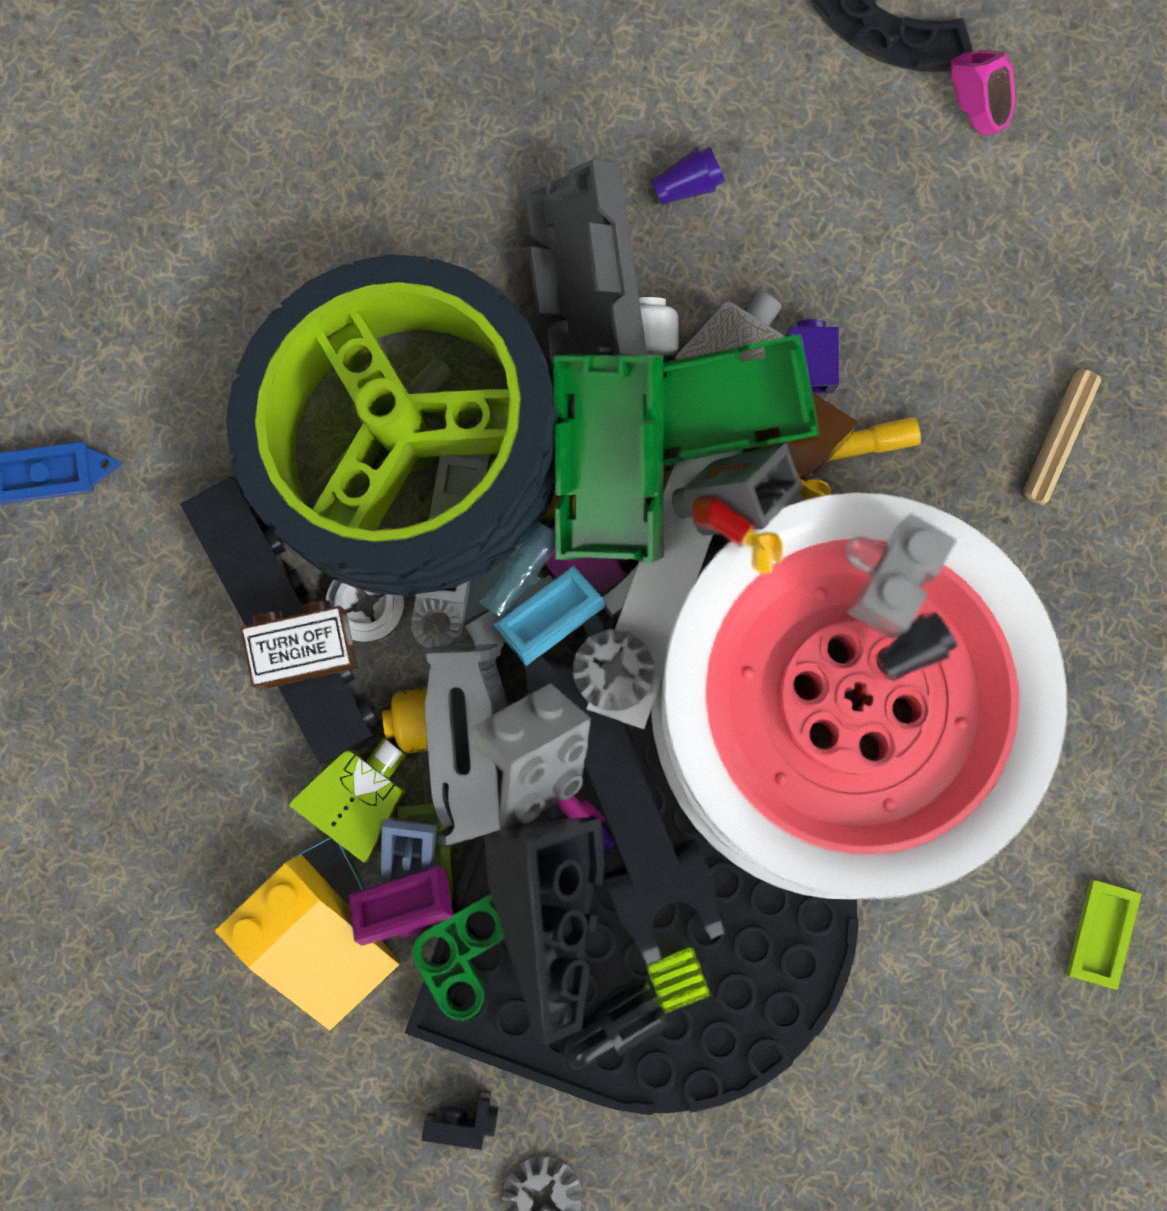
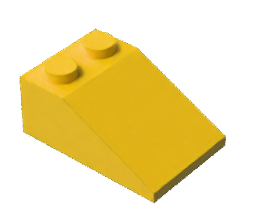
(303, 944)

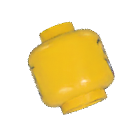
(407, 720)

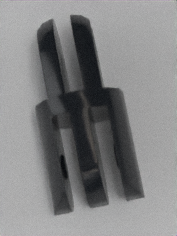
(615, 1028)

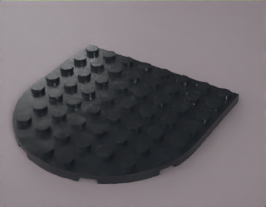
(768, 980)

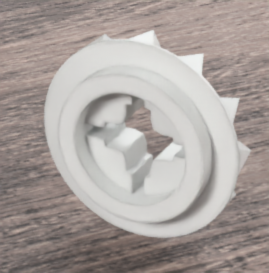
(387, 612)

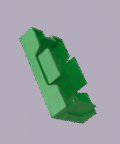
(720, 402)
(609, 457)

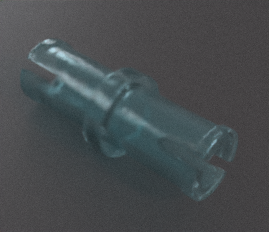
(520, 571)

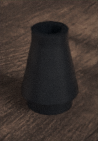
(920, 646)

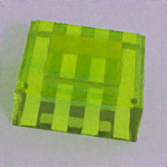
(678, 980)

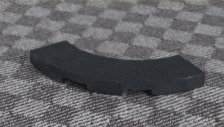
(894, 40)

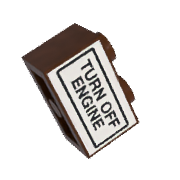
(298, 646)

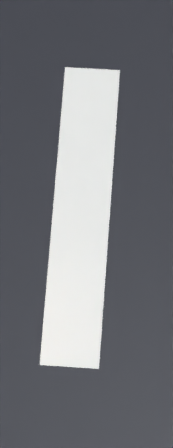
(661, 591)

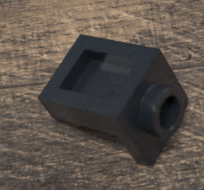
(454, 1129)

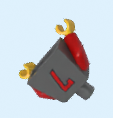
(745, 496)

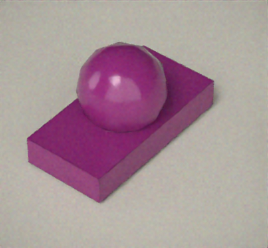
(401, 906)

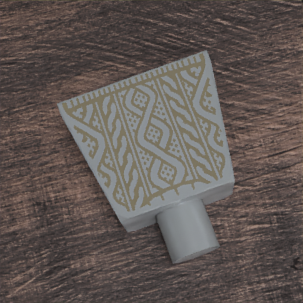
(735, 328)

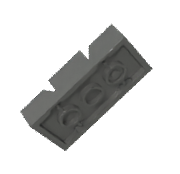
(585, 264)

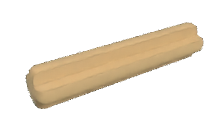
(1061, 436)

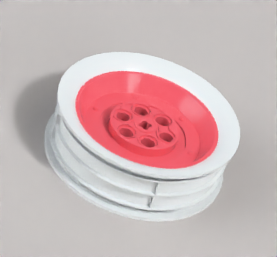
(828, 819)

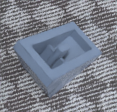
(407, 847)

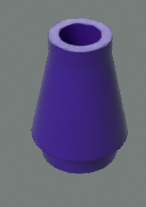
(689, 177)

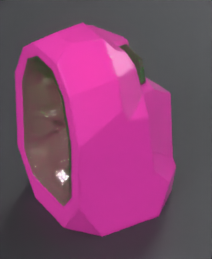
(984, 89)

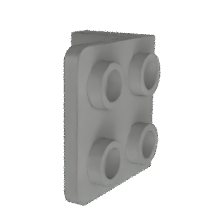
(539, 749)

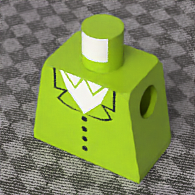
(354, 798)

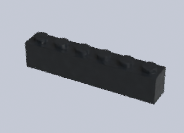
(259, 583)

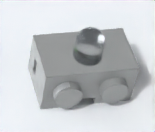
(896, 572)

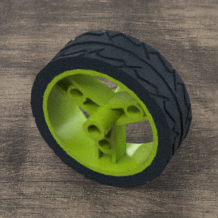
(337, 325)

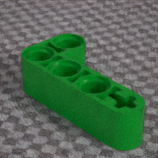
(459, 965)

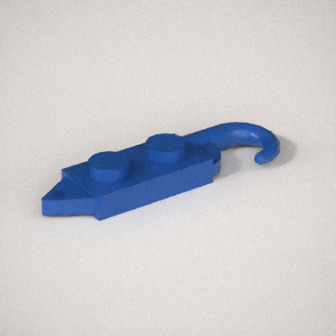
(51, 472)

